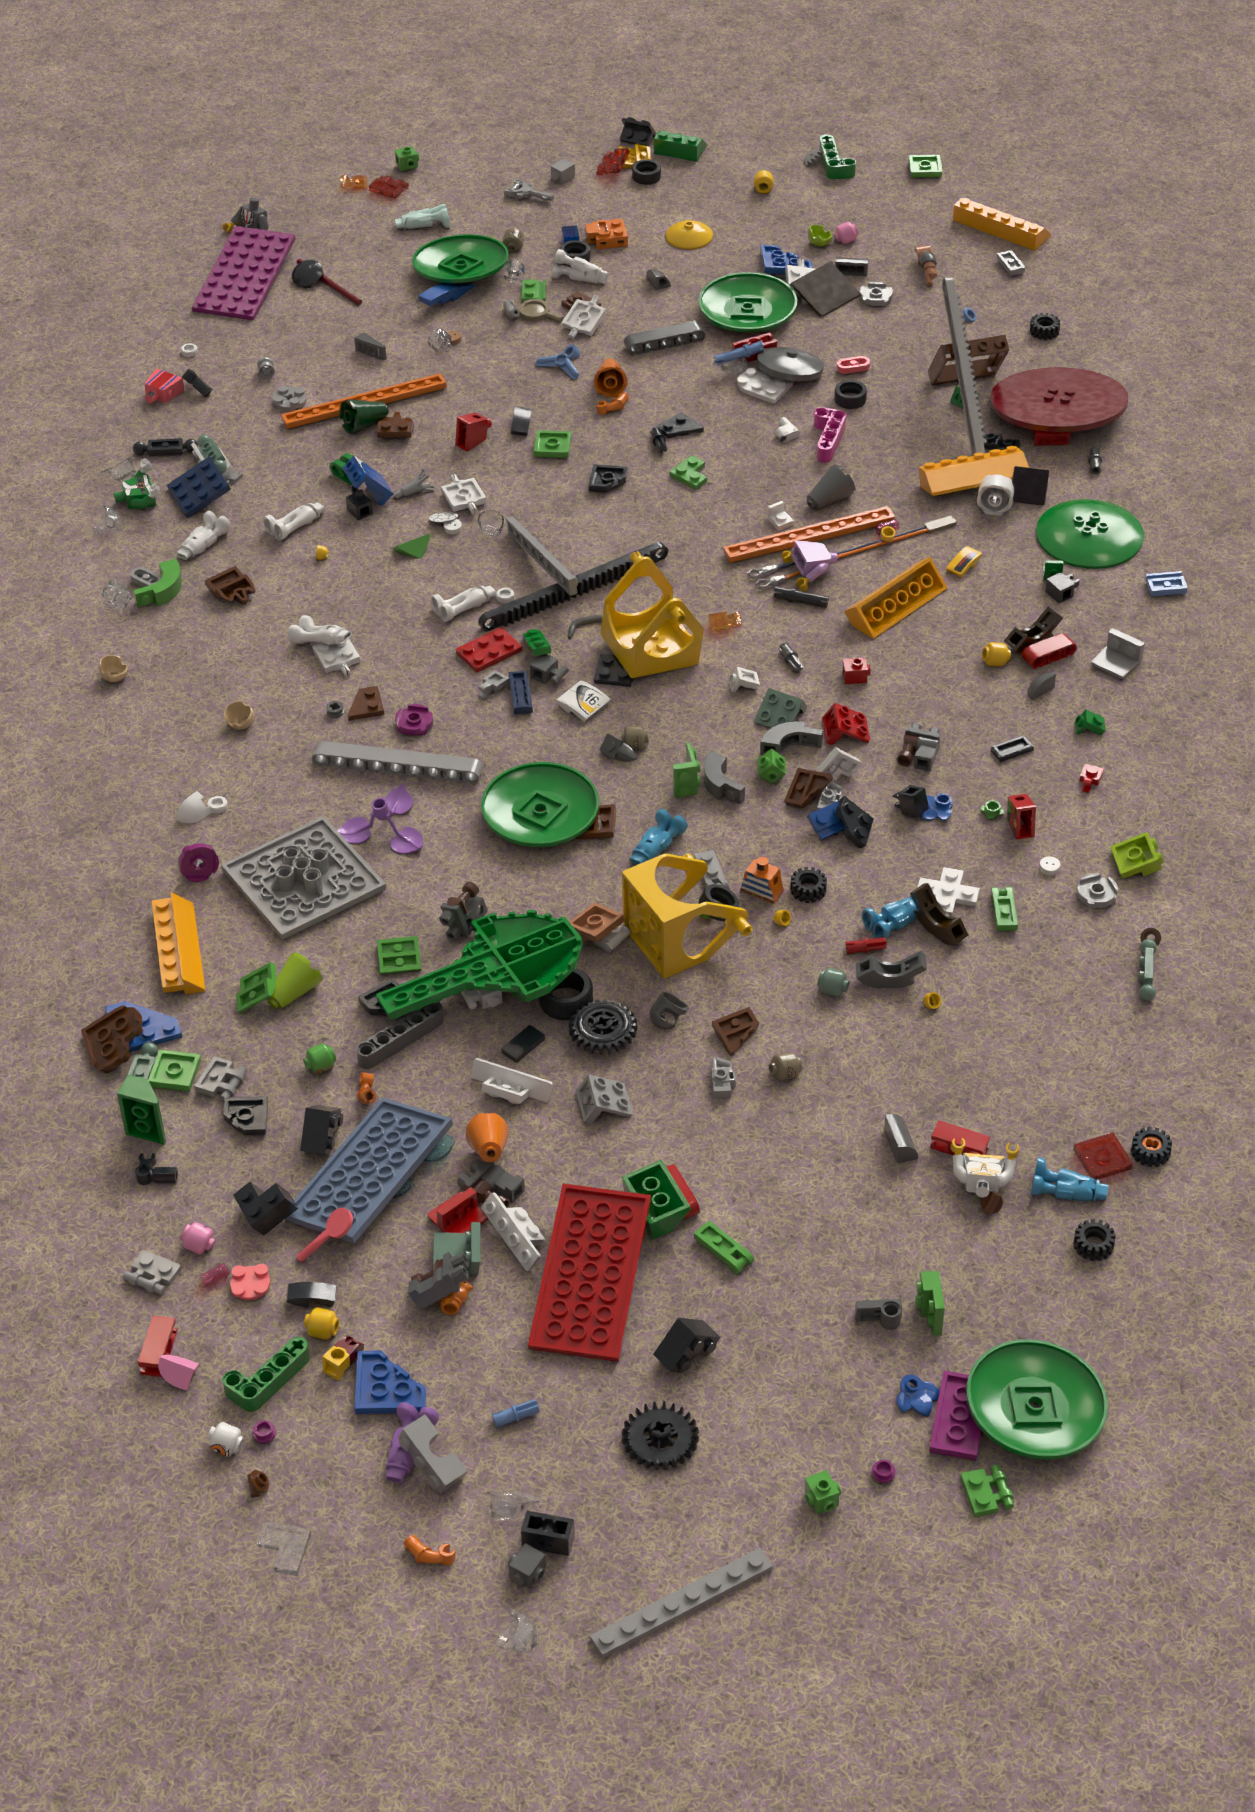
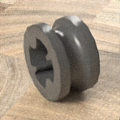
(335, 705)

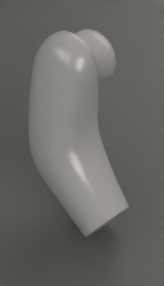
(510, 311)

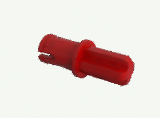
(865, 945)

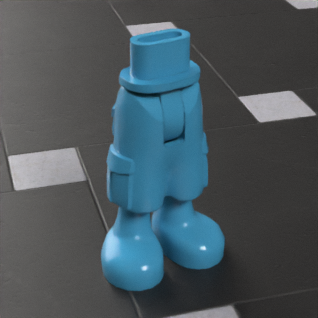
(658, 838)
(895, 914)
(1069, 1184)

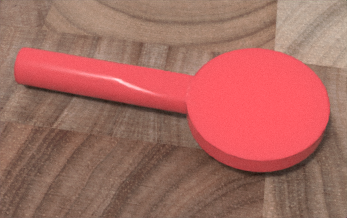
(336, 1227)

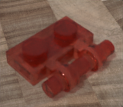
(613, 161)
(388, 186)

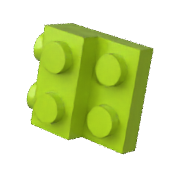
(1137, 856)

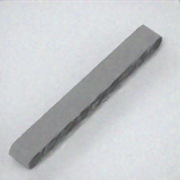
(397, 761)

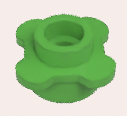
(992, 809)

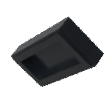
(1012, 748)
(523, 1043)

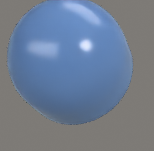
(968, 311)
(575, 351)

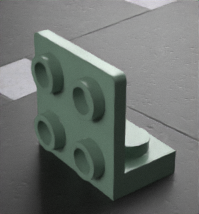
(778, 708)
(457, 1243)

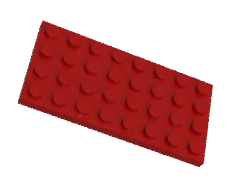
(590, 1272)

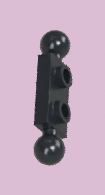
(164, 446)

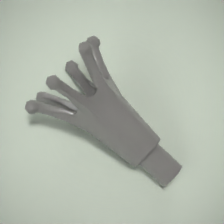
(415, 486)

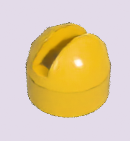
(886, 533)
(321, 553)
(782, 917)
(933, 998)

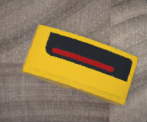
(963, 561)

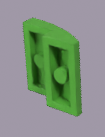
(399, 955)
(256, 987)

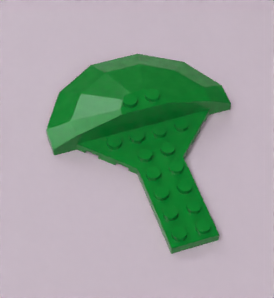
(509, 954)

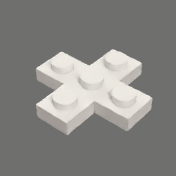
(950, 891)

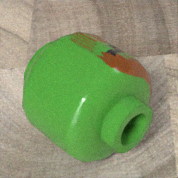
(319, 1058)

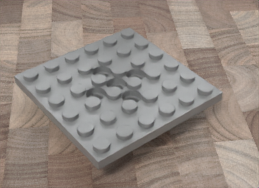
(303, 877)

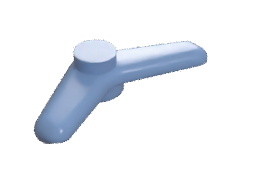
(560, 360)

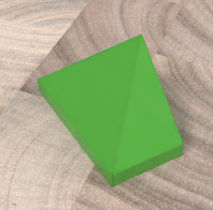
(414, 547)

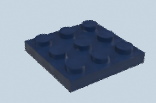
(198, 487)

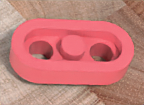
(853, 364)

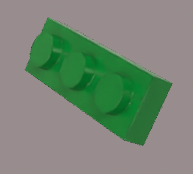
(536, 642)

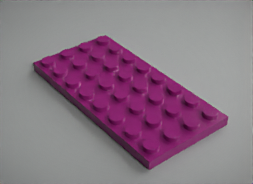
(244, 273)

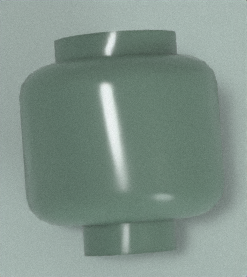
(833, 982)

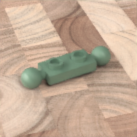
(209, 448)
(1147, 991)
(143, 1064)

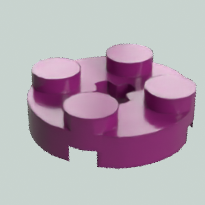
(405, 718)
(195, 852)

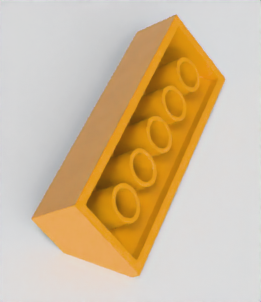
(999, 224)
(969, 471)
(896, 598)

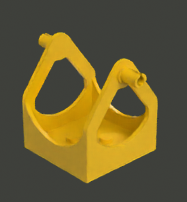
(654, 637)
(660, 920)

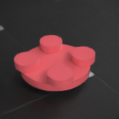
(250, 1281)

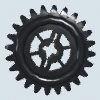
(601, 1031)
(662, 1426)

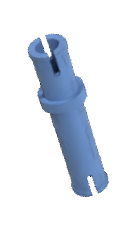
(745, 351)

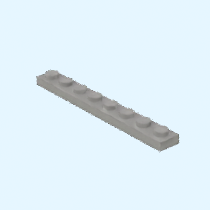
(542, 556)
(681, 1603)

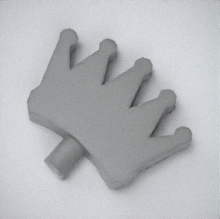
(812, 157)
(233, 477)

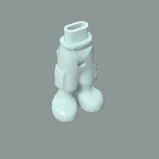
(424, 218)

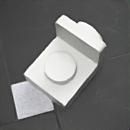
(778, 517)
(743, 677)

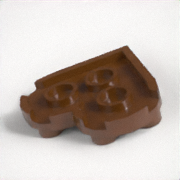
(110, 1036)

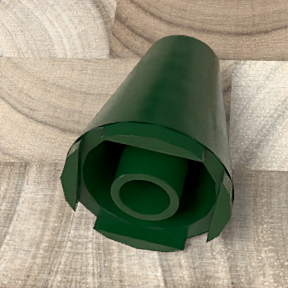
(361, 414)

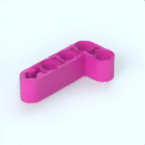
(833, 426)

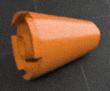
(610, 379)
(487, 1135)

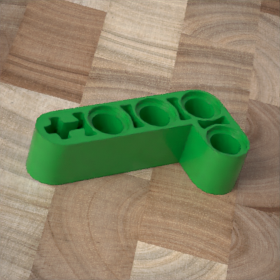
(834, 166)
(268, 1378)

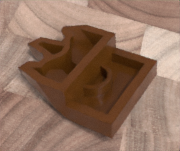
(395, 426)
(231, 585)

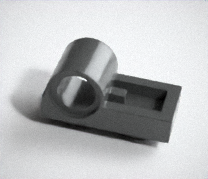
(887, 1311)

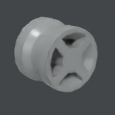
(263, 371)

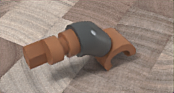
(928, 262)

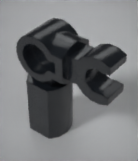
(201, 386)
(146, 1174)

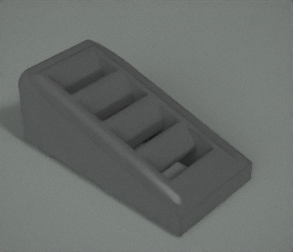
(370, 346)

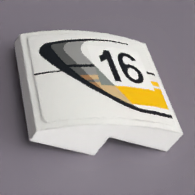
(583, 700)

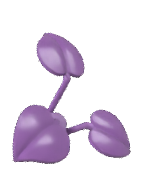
(398, 802)

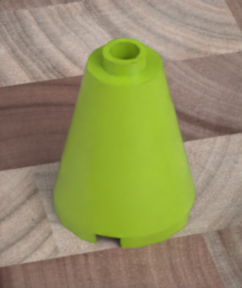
(294, 981)

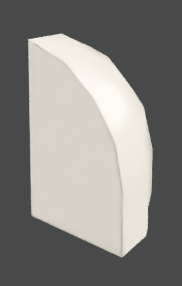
(192, 809)

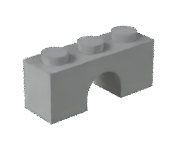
(440, 1471)

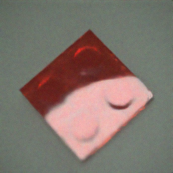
(1103, 1156)

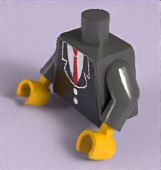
(249, 216)

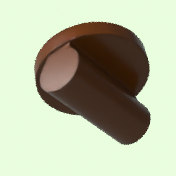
(991, 1203)
(258, 1483)

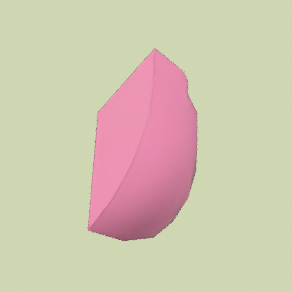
(177, 1370)

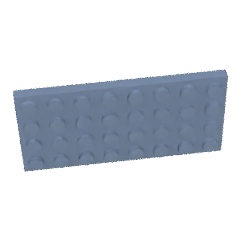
(370, 1166)

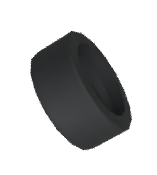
(646, 165)
(576, 246)
(850, 402)
(720, 894)

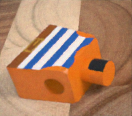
(762, 880)

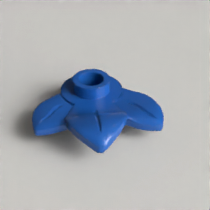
(939, 807)
(918, 1398)

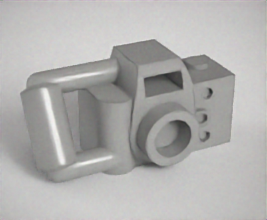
(830, 795)
(722, 1078)

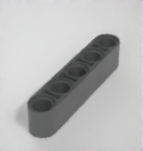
(664, 337)
(399, 1035)

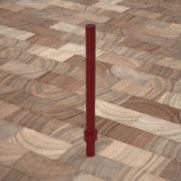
(338, 288)

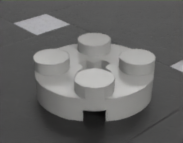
(876, 294)
(296, 395)
(1094, 899)

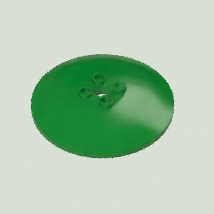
(460, 258)
(728, 297)
(1068, 533)
(516, 795)
(1043, 1373)

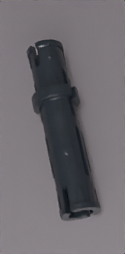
(799, 596)

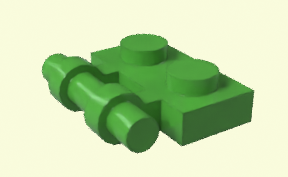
(980, 1494)

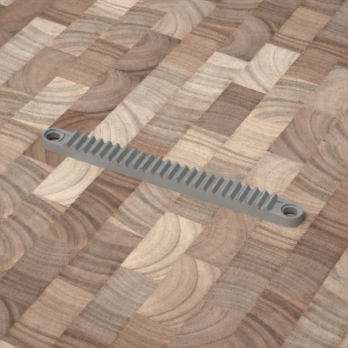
(963, 366)

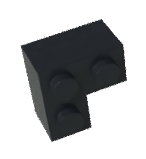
(319, 1127)
(265, 1208)
(685, 1341)

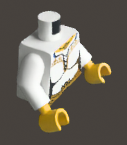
(983, 1172)

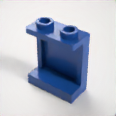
(360, 472)

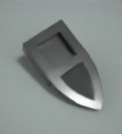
(617, 749)

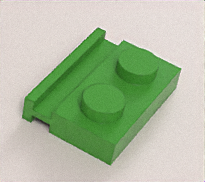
(533, 289)

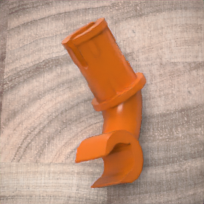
(616, 404)
(365, 1094)
(424, 1553)

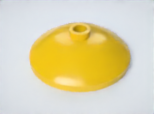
(689, 234)

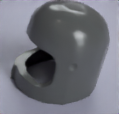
(667, 1003)

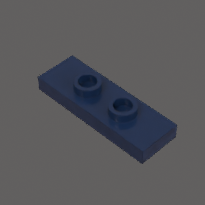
(520, 692)

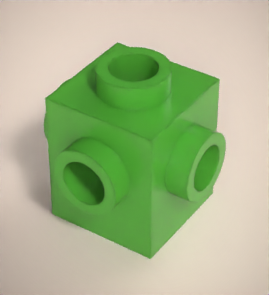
(406, 158)
(771, 766)
(822, 1492)

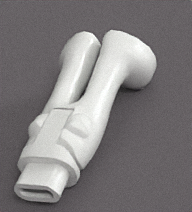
(298, 517)
(466, 600)
(310, 633)

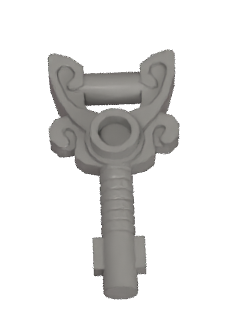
(526, 191)

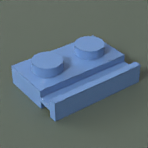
(1166, 583)

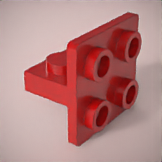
(458, 1213)

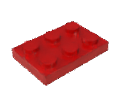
(489, 649)

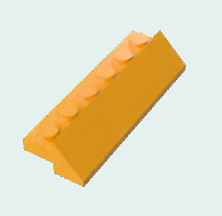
(178, 945)

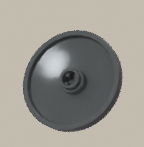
(790, 364)

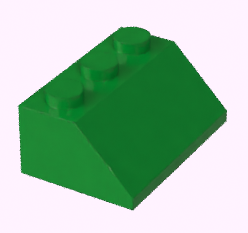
(679, 145)
(140, 1110)
(667, 1201)

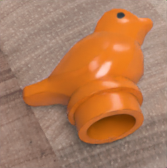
(452, 1303)

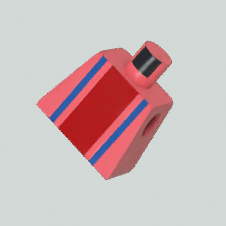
(163, 386)

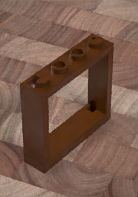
(994, 346)

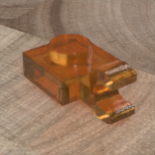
(355, 182)
(722, 621)

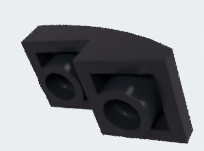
(521, 421)
(996, 441)
(305, 1292)

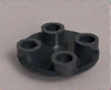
(307, 273)

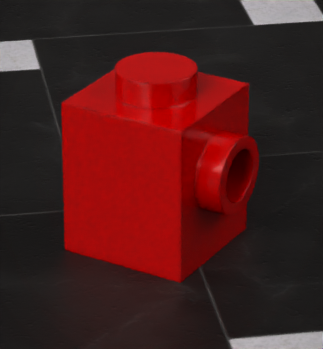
(855, 670)

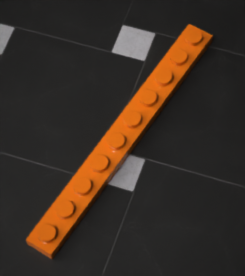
(384, 395)
(808, 533)

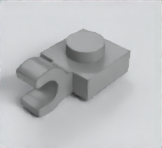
(494, 681)

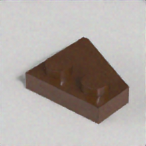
(366, 704)
(735, 1029)

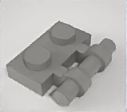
(215, 1075)
(154, 1267)

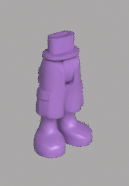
(399, 1460)

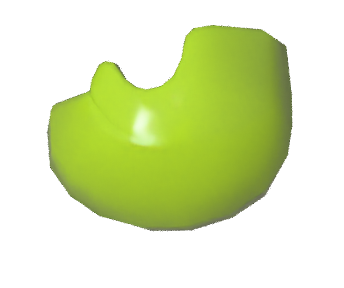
(818, 236)

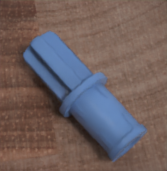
(515, 1413)

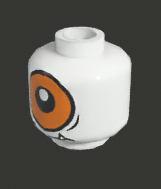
(225, 1439)

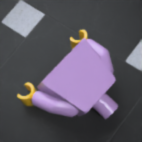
(811, 561)

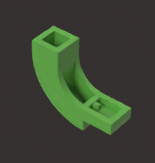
(164, 589)

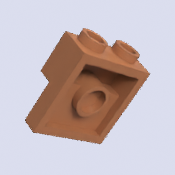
(596, 922)

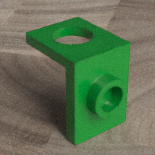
(1052, 568)

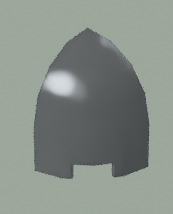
(658, 279)
(1041, 685)

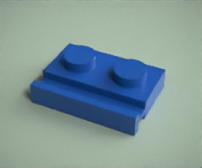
(825, 821)

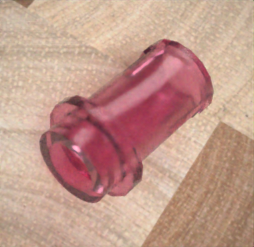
(893, 523)
(215, 1274)

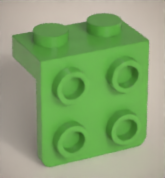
(685, 774)

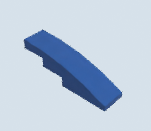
(444, 292)

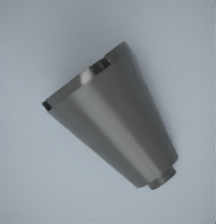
(831, 488)

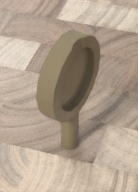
(537, 310)

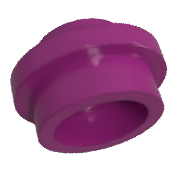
(264, 1431)
(883, 1471)

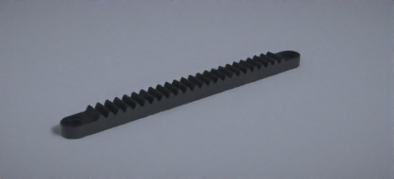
(555, 593)

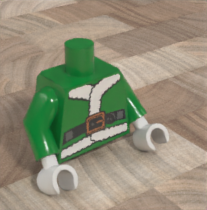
(138, 490)

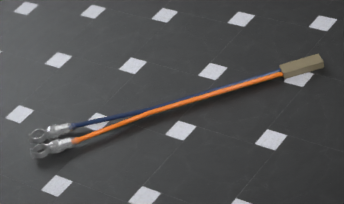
(773, 581)

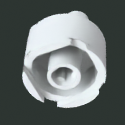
(995, 494)

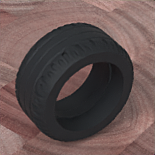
(564, 1008)

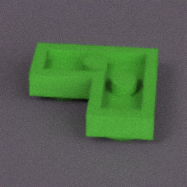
(688, 472)

